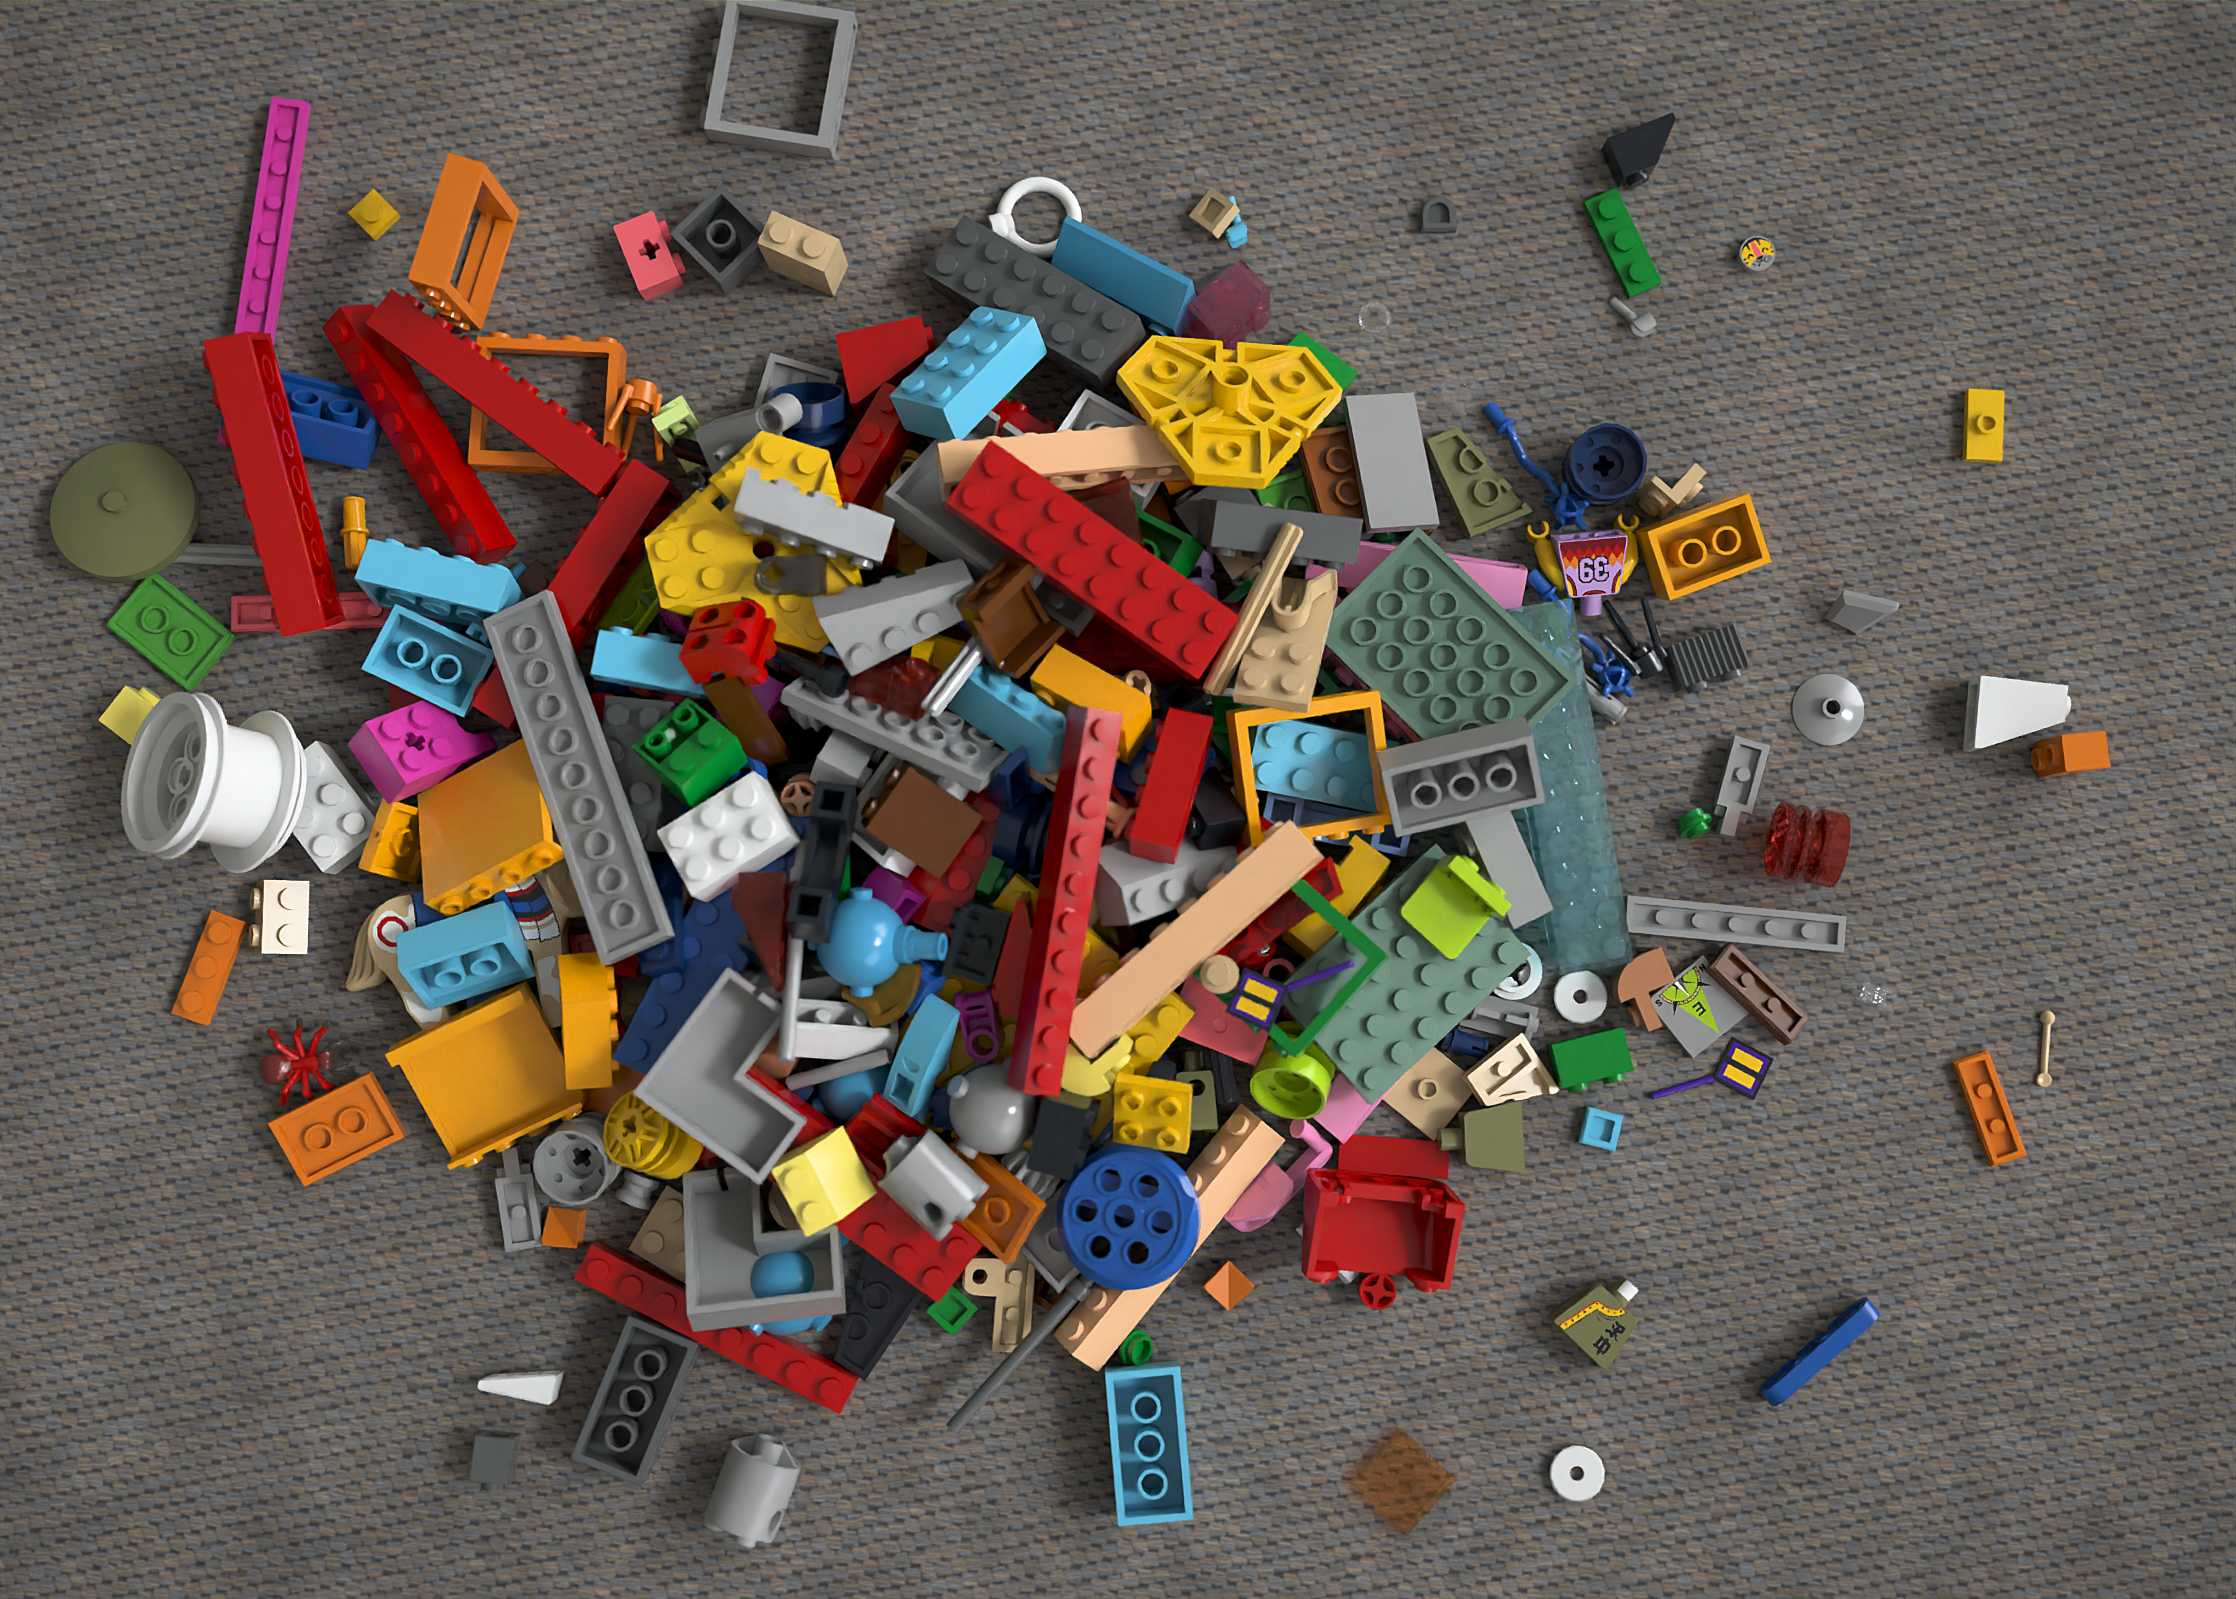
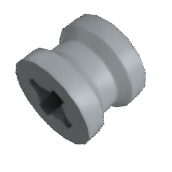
(637, 1188)

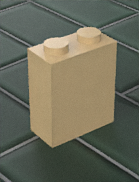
(803, 253)

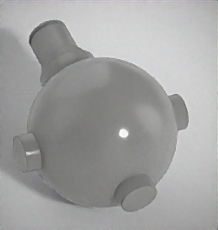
(989, 1112)

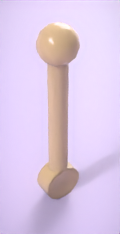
(2043, 1078)

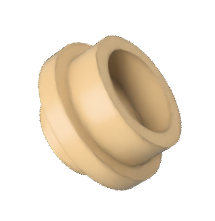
(1219, 974)

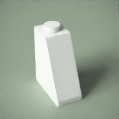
(2011, 708)

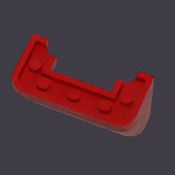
(1380, 1227)

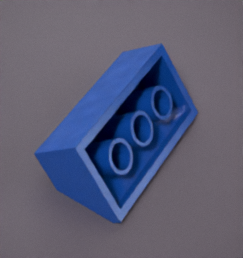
(331, 421)

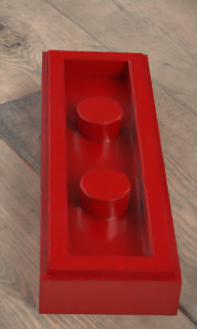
(1393, 1156)

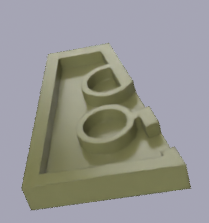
(1473, 489)

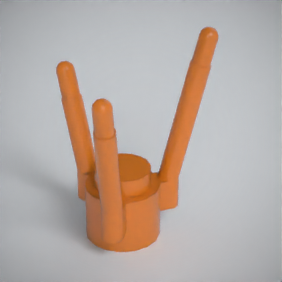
(640, 398)

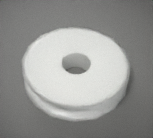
(1595, 997)
(1590, 1481)

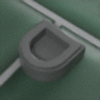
(1438, 216)

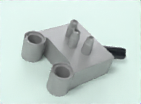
(728, 435)

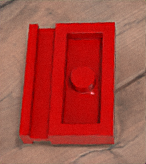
(879, 1125)

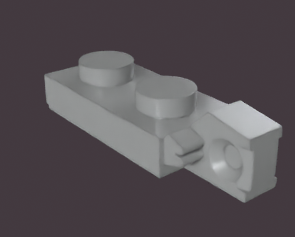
(1739, 784)
(518, 1202)

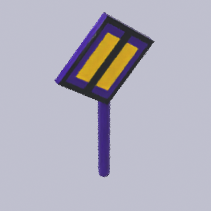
(1260, 998)
(1739, 1069)

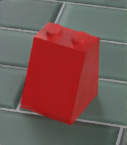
(882, 354)

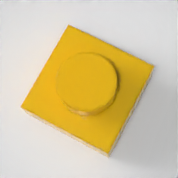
(374, 214)

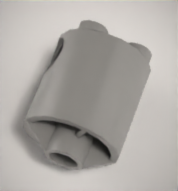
(930, 1182)
(753, 1489)

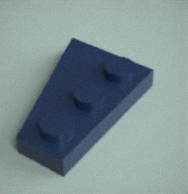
(668, 954)

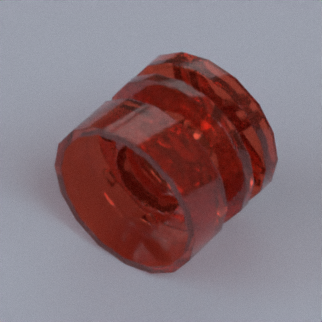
(1807, 844)

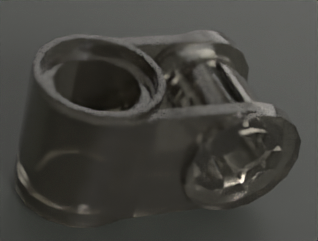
(799, 575)

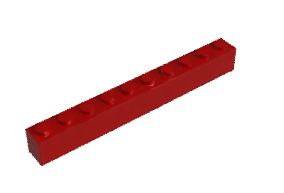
(1064, 900)

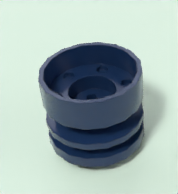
(821, 422)
(1615, 448)
(1023, 834)

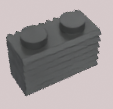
(1706, 658)

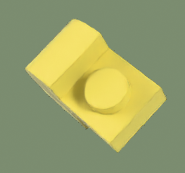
(1093, 1075)

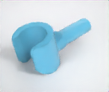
(1237, 233)

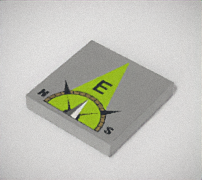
(1696, 1008)

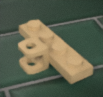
(1013, 1293)

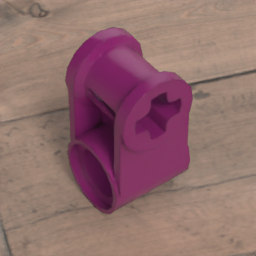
(977, 1017)

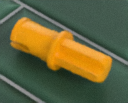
(354, 531)

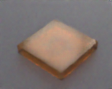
(1403, 1481)

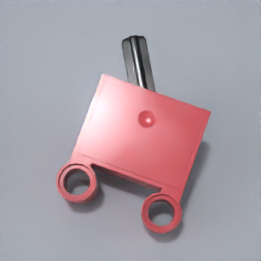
(1223, 1033)

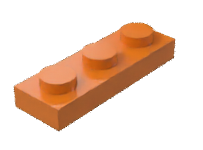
(210, 967)

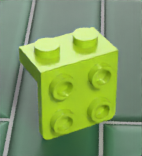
(1453, 905)

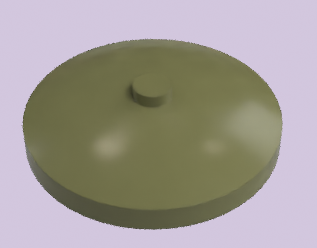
(124, 511)

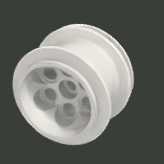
(212, 782)

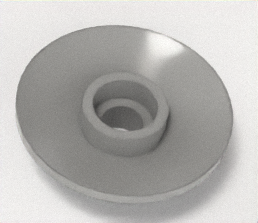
(1812, 716)

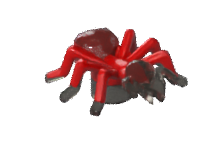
(302, 1062)

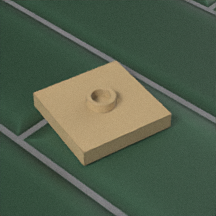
(1429, 1093)

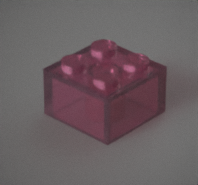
(1231, 307)

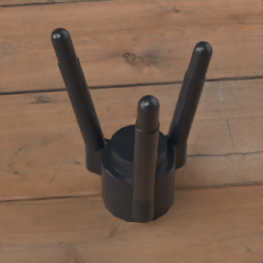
(1644, 659)

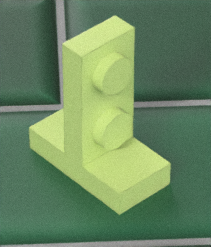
(677, 420)

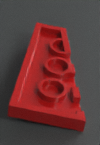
(1283, 913)

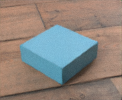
(1600, 1128)

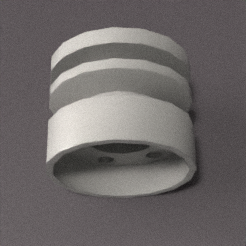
(567, 1169)

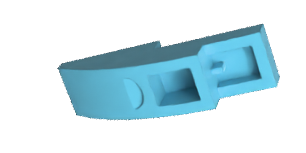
(922, 1057)

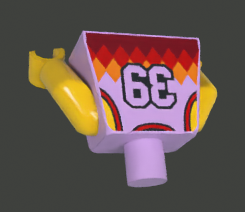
(1588, 561)

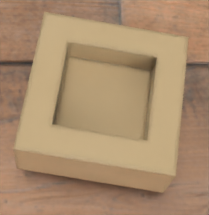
(1214, 213)

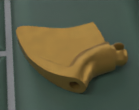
(890, 997)

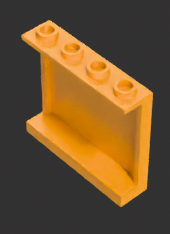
(484, 831)
(489, 1075)

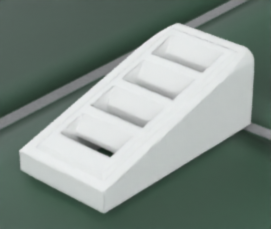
(530, 1386)

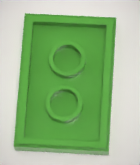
(171, 631)

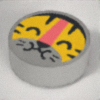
(1756, 254)

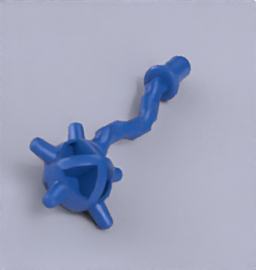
(1565, 505)
(1610, 671)

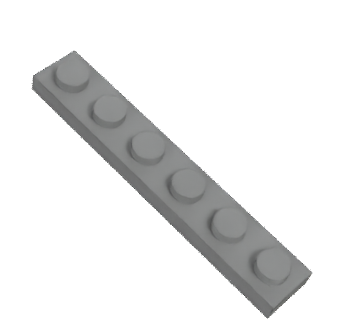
(1735, 924)

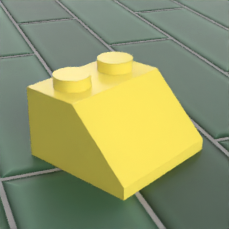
(823, 1180)

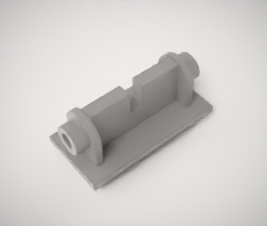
(1503, 1017)

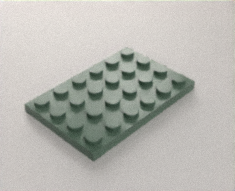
(1442, 646)
(1410, 998)

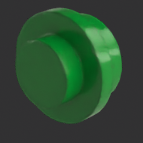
(1693, 824)
(1136, 1348)

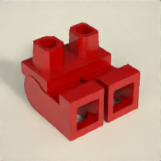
(729, 639)

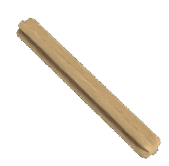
(1253, 609)

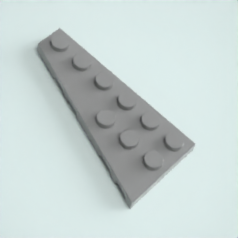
(938, 744)

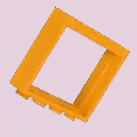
(1243, 770)

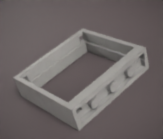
(772, 139)

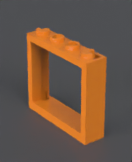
(460, 188)
(537, 344)

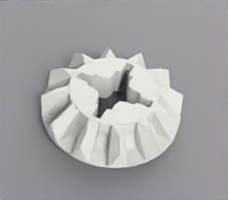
(1528, 978)

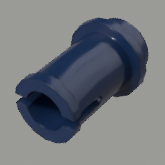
(1464, 1043)

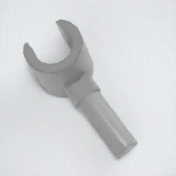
(1639, 325)

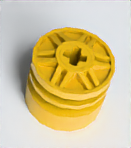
(647, 1140)

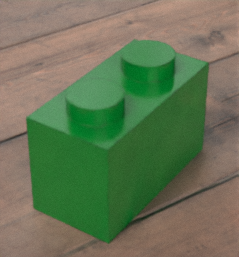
(1590, 1058)

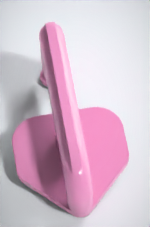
(1273, 1186)

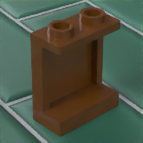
(1009, 617)
(920, 819)

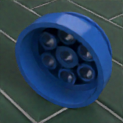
(1166, 1251)

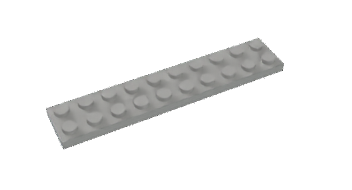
(578, 778)

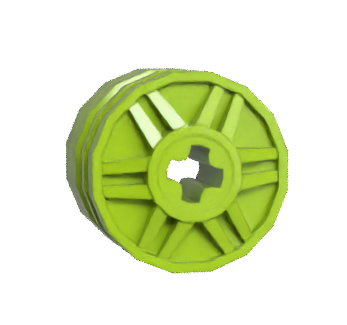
(1292, 1085)

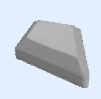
(1859, 611)

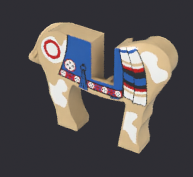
(540, 922)

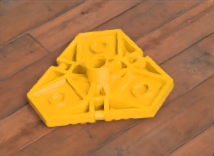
(1228, 411)
(707, 560)

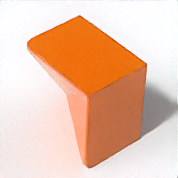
(564, 1227)
(1228, 1284)

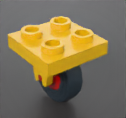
(1153, 1109)

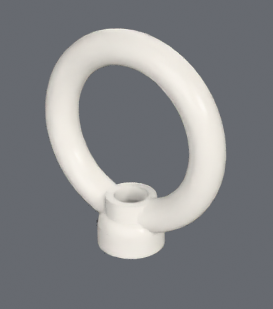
(1003, 223)

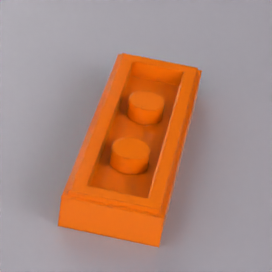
(1988, 1108)

